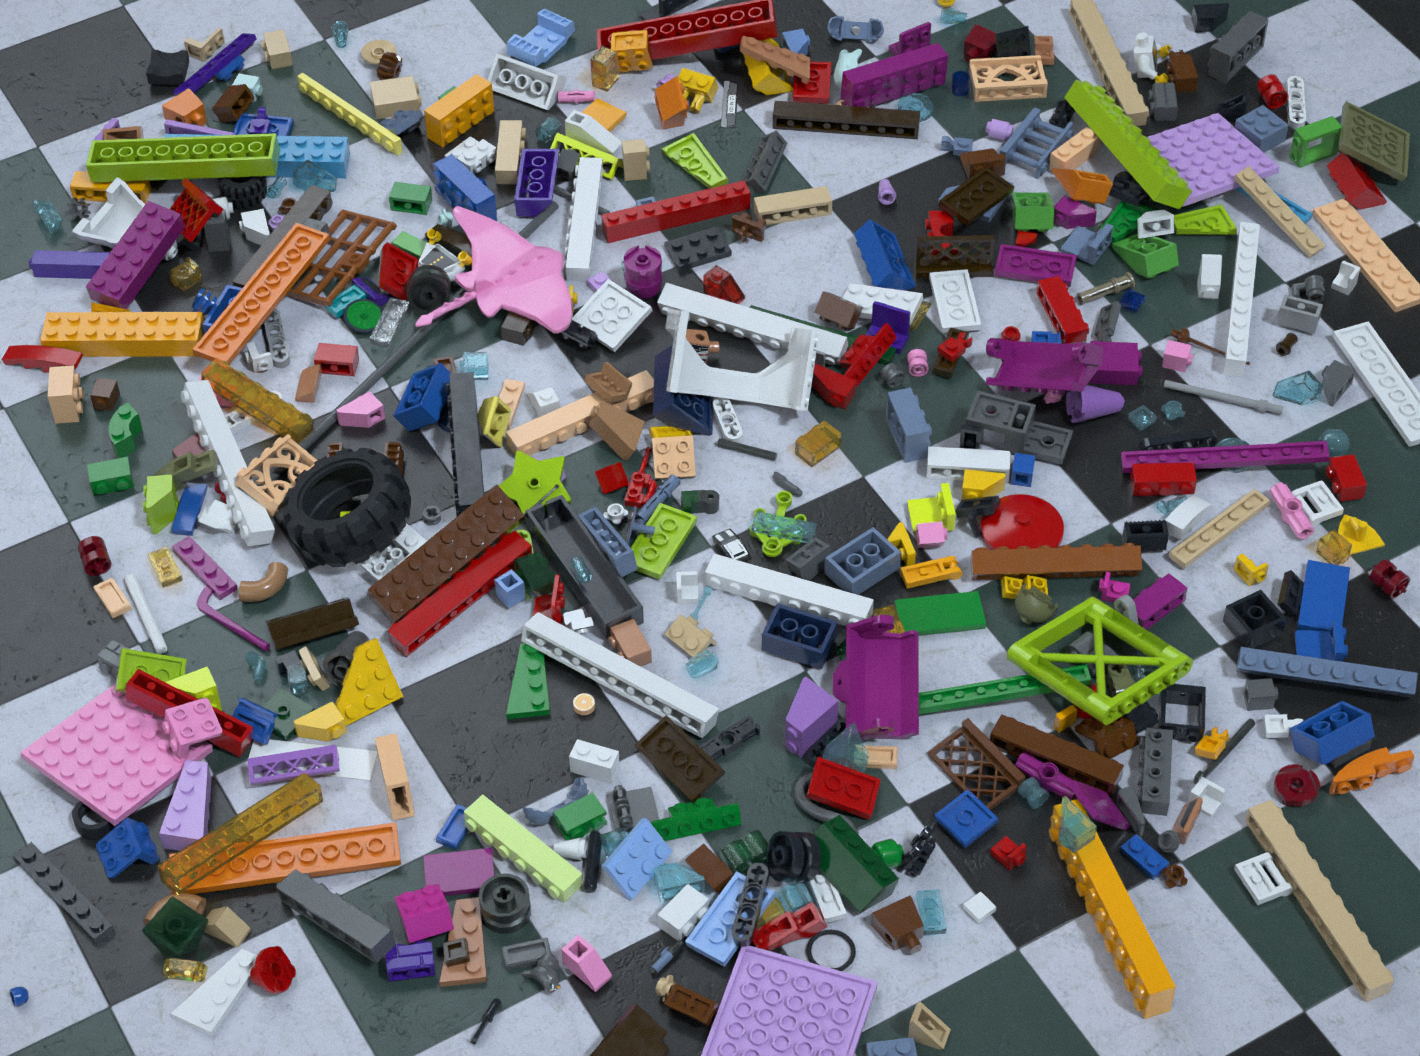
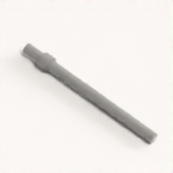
(1261, 405)

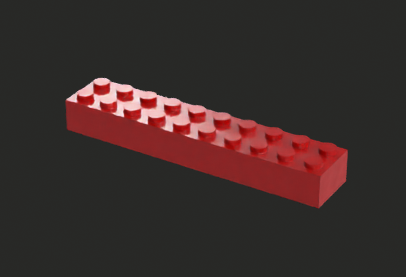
(701, 29)

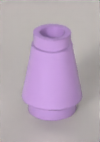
(886, 193)

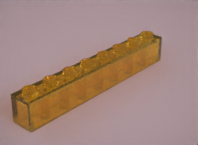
(240, 834)

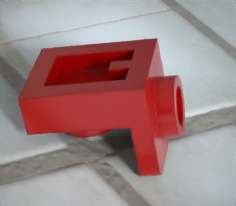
(1009, 853)

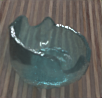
(1337, 441)

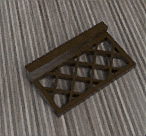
(976, 266)

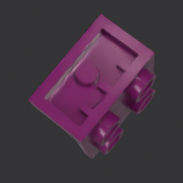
(912, 39)

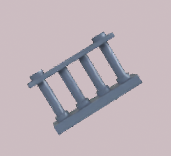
(1026, 131)

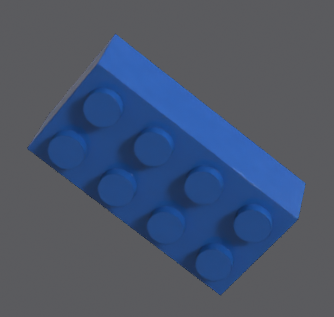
(463, 188)

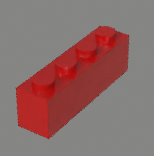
(1062, 310)

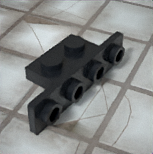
(664, 8)

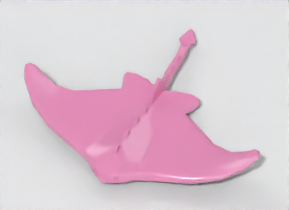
(509, 275)

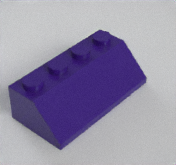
(535, 181)

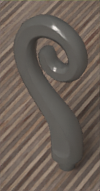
(810, 808)

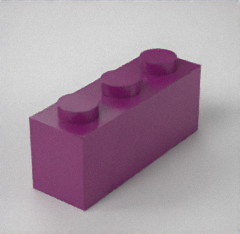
(1159, 600)

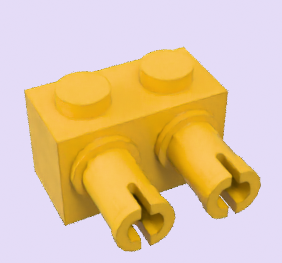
(698, 86)

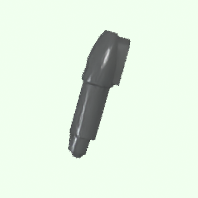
(783, 482)

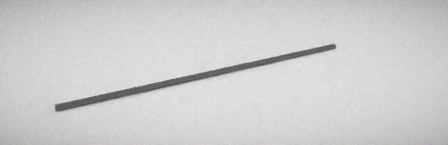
(325, 424)

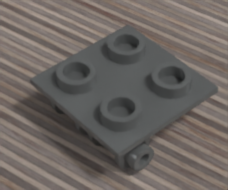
(632, 806)

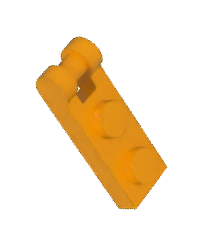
(931, 572)

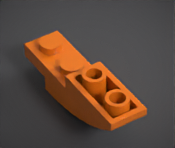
(1363, 770)

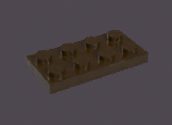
(976, 196)
(680, 759)

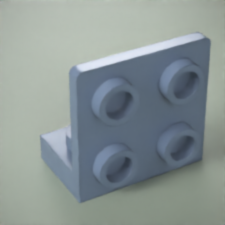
(1088, 244)

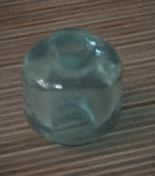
(794, 896)

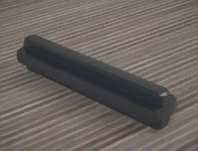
(592, 862)

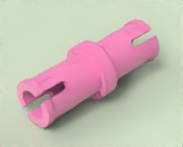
(576, 96)

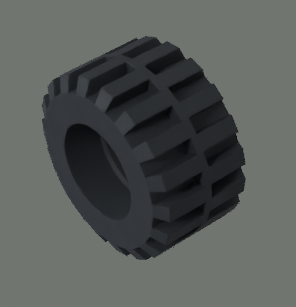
(243, 190)

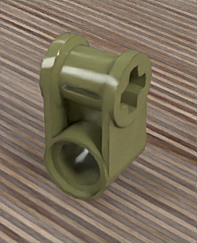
(1118, 678)

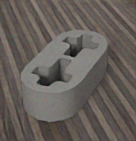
(1127, 607)

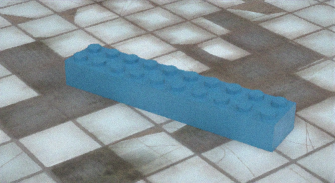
(326, 152)

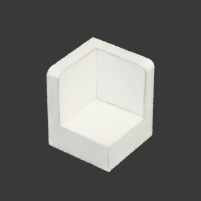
(1347, 278)
(687, 588)
(1211, 794)

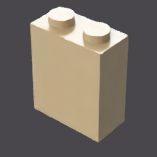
(395, 95)

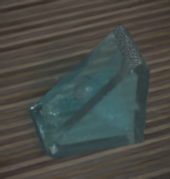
(848, 750)

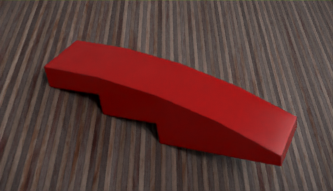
(41, 356)

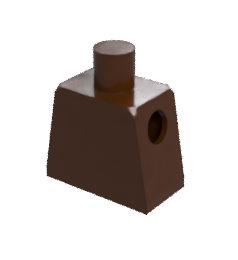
(899, 925)

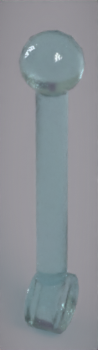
(707, 592)

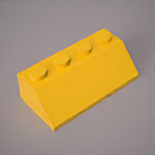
(767, 78)

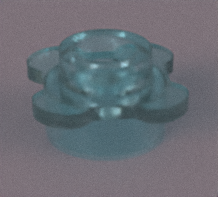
(1173, 410)

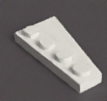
(217, 996)

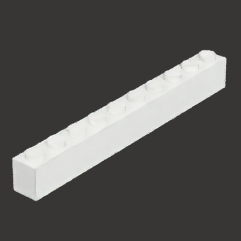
(1241, 300)
(746, 321)
(216, 435)
(620, 674)

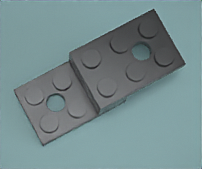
(1018, 424)

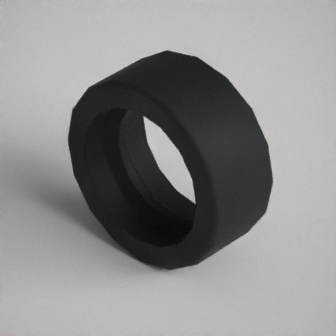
(89, 831)

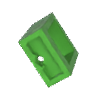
(1327, 129)

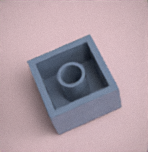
(1262, 128)

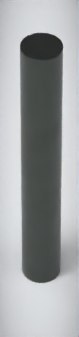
(746, 449)

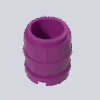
(643, 271)

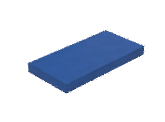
(1323, 595)

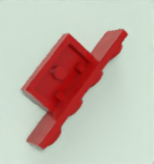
(866, 353)

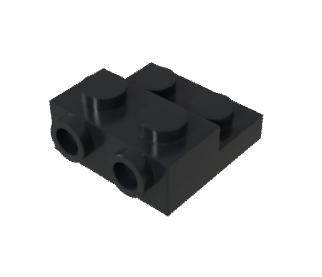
(1128, 189)

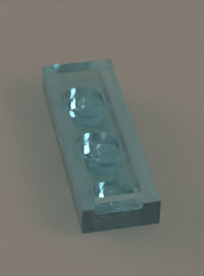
(783, 527)

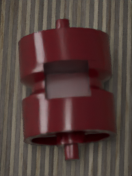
(94, 555)
(1387, 576)

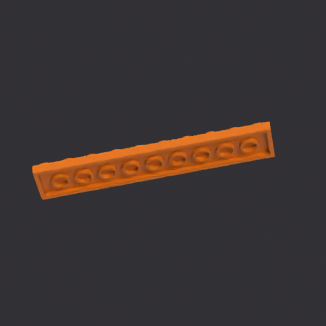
(261, 294)
(311, 854)

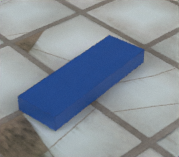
(189, 509)

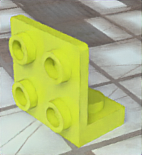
(933, 509)

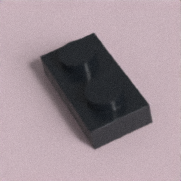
(1290, 593)

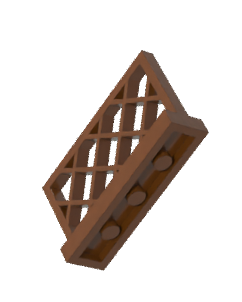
(989, 752)

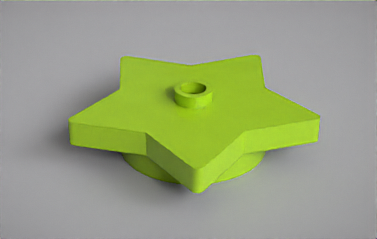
(530, 471)

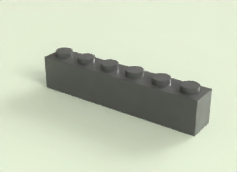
(336, 915)

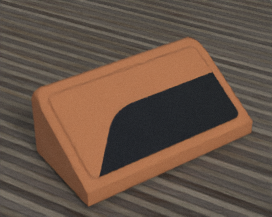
(1187, 819)

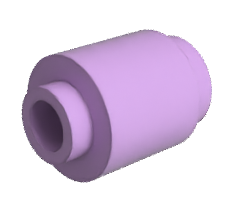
(999, 129)

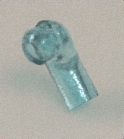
(1166, 507)

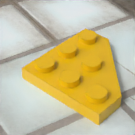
(367, 683)

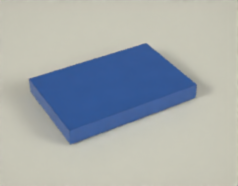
(280, 125)

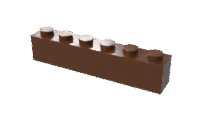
(1072, 760)

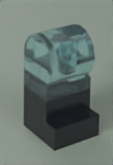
(292, 667)

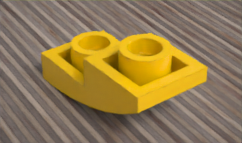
(1011, 586)

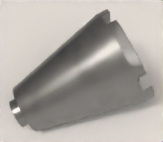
(340, 659)

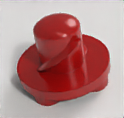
(273, 970)

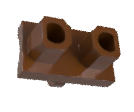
(747, 228)

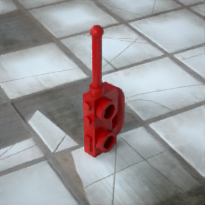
(638, 482)

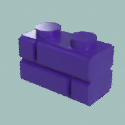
(410, 961)

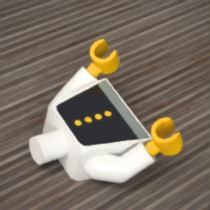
(1146, 57)
(442, 258)

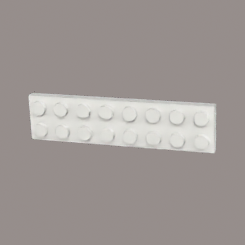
(1383, 378)

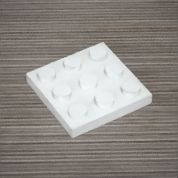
(612, 314)

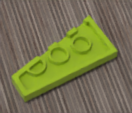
(696, 160)

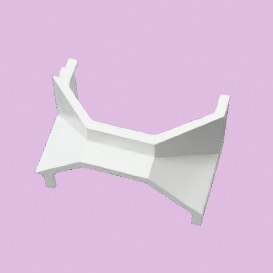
(780, 384)

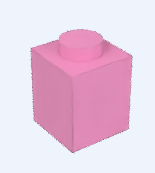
(1177, 356)
(930, 534)

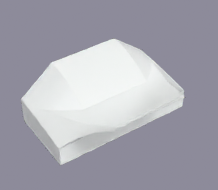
(218, 516)

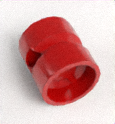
(1272, 91)

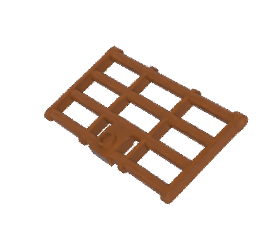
(349, 261)

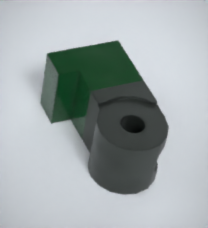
(698, 501)

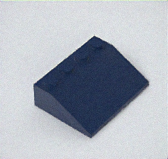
(679, 409)

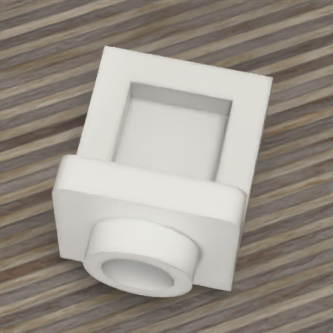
(259, 362)
(577, 622)

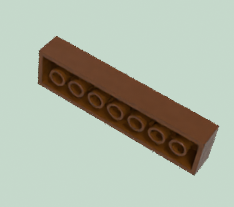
(445, 554)

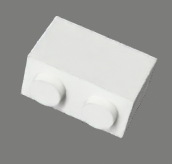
(594, 761)
(683, 913)

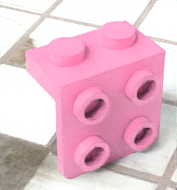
(190, 725)

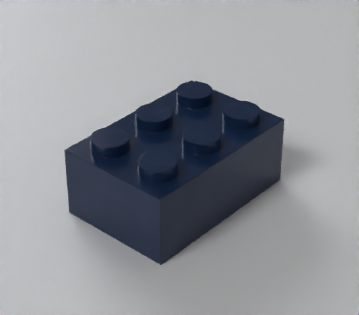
(799, 636)

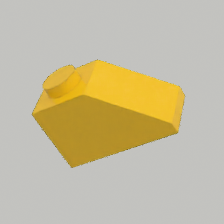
(982, 484)
(321, 724)

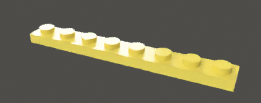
(350, 114)

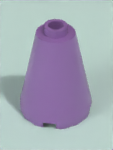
(1092, 403)

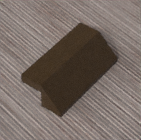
(312, 623)

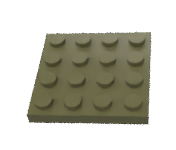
(1374, 141)

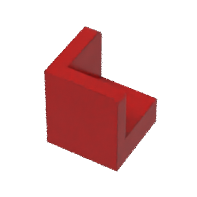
(612, 477)

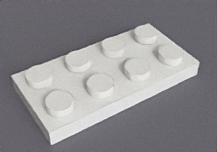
(866, 295)
(955, 300)

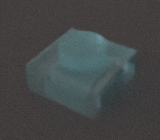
(1142, 417)

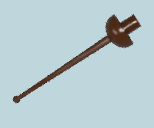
(1184, 337)

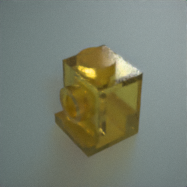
(186, 274)

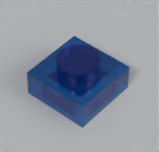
(1132, 300)

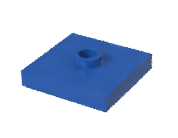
(966, 818)

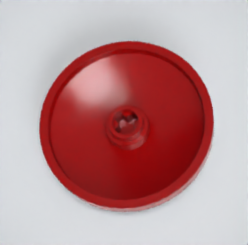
(1022, 522)

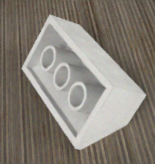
(525, 82)

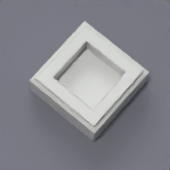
(979, 907)

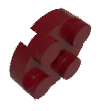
(1296, 796)

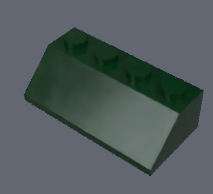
(853, 866)

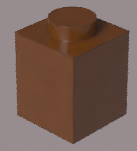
(105, 394)

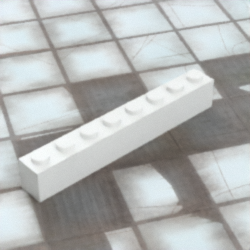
(584, 219)
(787, 590)

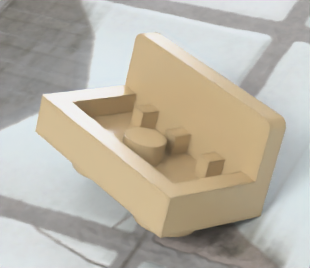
(689, 636)

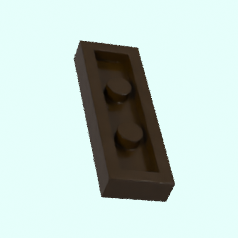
(944, 366)

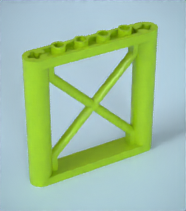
(1171, 661)

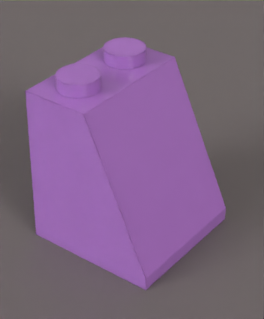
(809, 717)

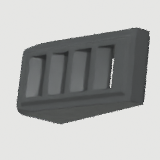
(1129, 806)

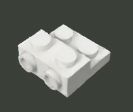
(474, 154)

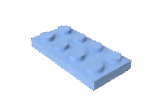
(714, 931)

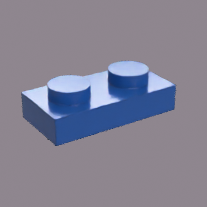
(1144, 857)

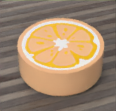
(584, 704)

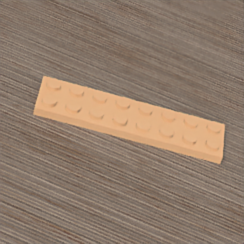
(1369, 253)

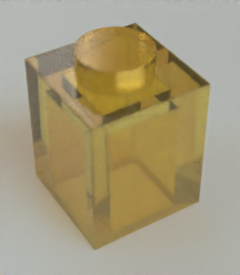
(1334, 548)

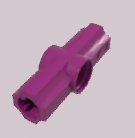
(1041, 771)

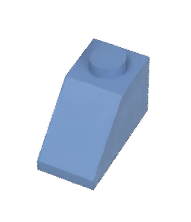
(796, 41)

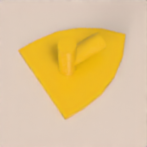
(1359, 534)

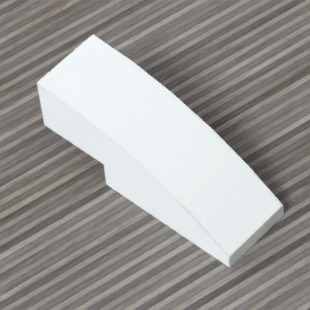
(1187, 516)

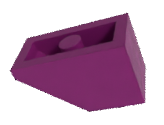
(1072, 213)

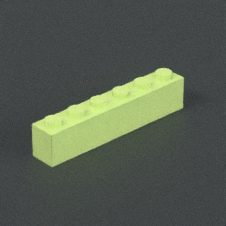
(523, 849)

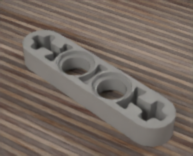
(277, 338)

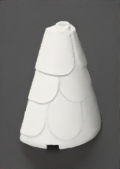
(114, 218)

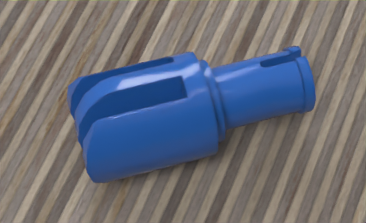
(202, 303)

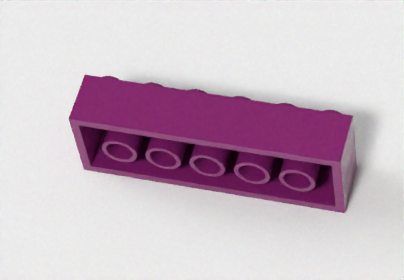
(894, 77)
(135, 256)

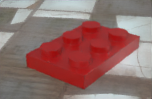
(818, 86)
(396, 270)
(843, 788)

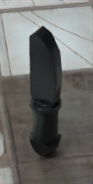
(488, 1018)

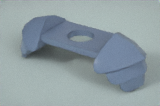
(841, 29)
(537, 817)

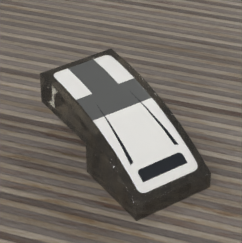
(731, 545)

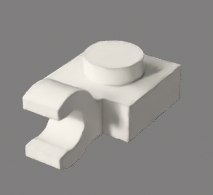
(1278, 726)

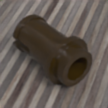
(1284, 347)

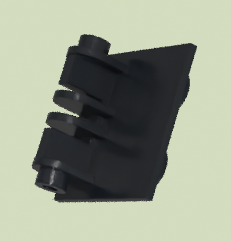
(1013, 43)
(921, 850)

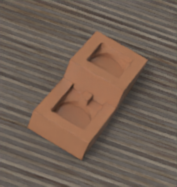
(1044, 47)

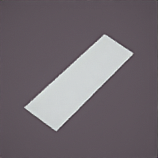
(352, 762)

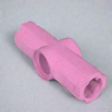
(1291, 511)

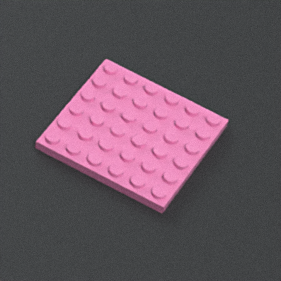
(111, 755)

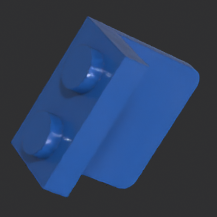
(1323, 644)
(126, 845)

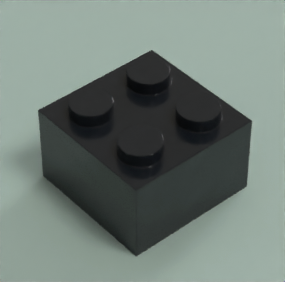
(1254, 620)

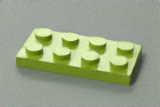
(657, 551)

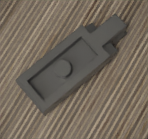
(1107, 322)

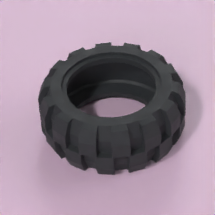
(363, 529)

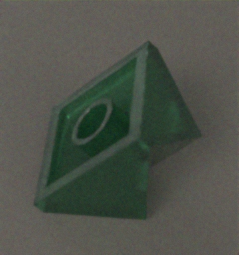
(176, 928)

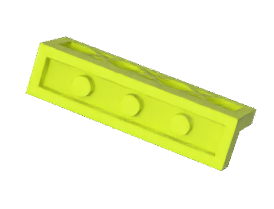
(591, 152)

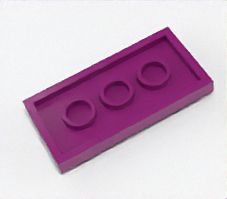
(1034, 264)

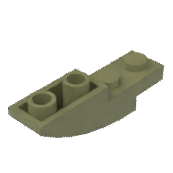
(189, 467)

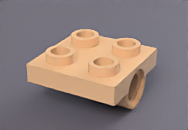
(673, 457)

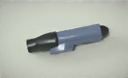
(665, 956)

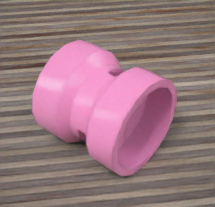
(917, 362)

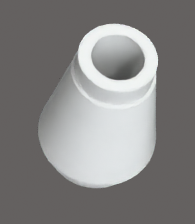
(572, 848)

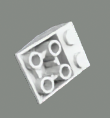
(401, 547)

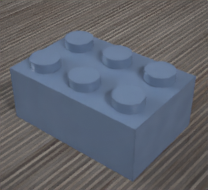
(908, 424)
(862, 562)

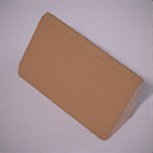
(309, 384)

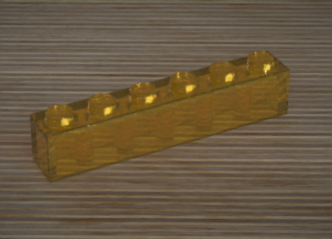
(257, 401)

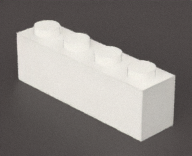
(952, 462)

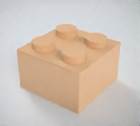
(65, 394)

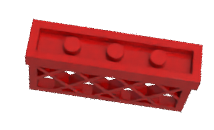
(199, 201)

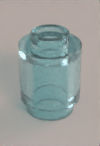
(548, 129)
(702, 664)

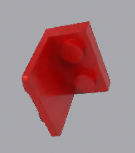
(551, 604)

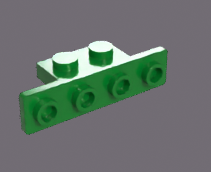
(696, 819)

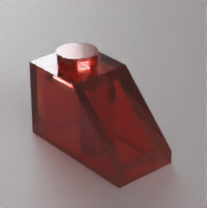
(722, 285)

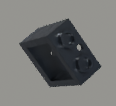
(1192, 696)

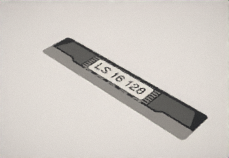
(729, 106)

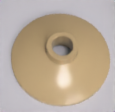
(375, 49)

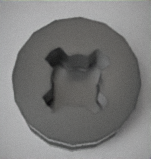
(892, 375)

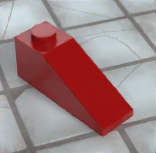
(833, 386)

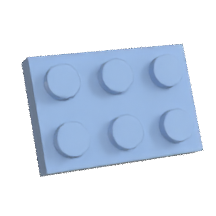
(635, 857)

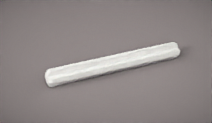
(145, 613)

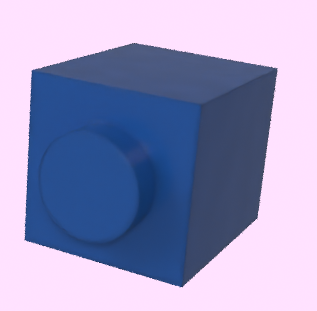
(1023, 470)

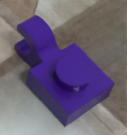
(261, 124)

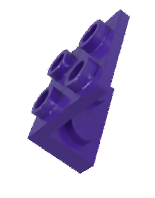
(898, 320)

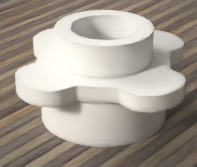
(615, 513)

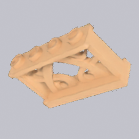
(997, 89)
(275, 498)

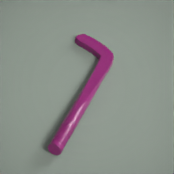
(209, 611)

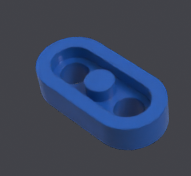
(236, 63)

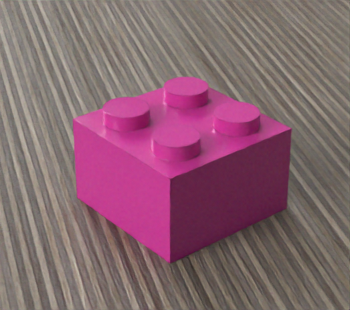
(424, 912)

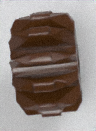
(389, 66)

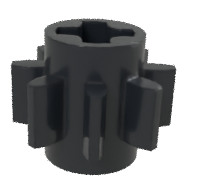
(72, 208)

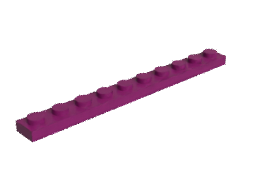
(1232, 455)

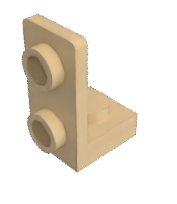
(203, 50)

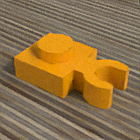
(1212, 745)

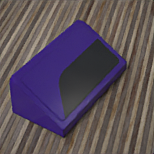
(372, 290)

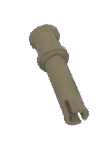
(1113, 286)

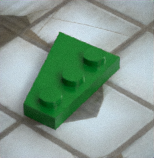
(1125, 219)

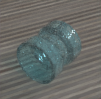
(1033, 793)

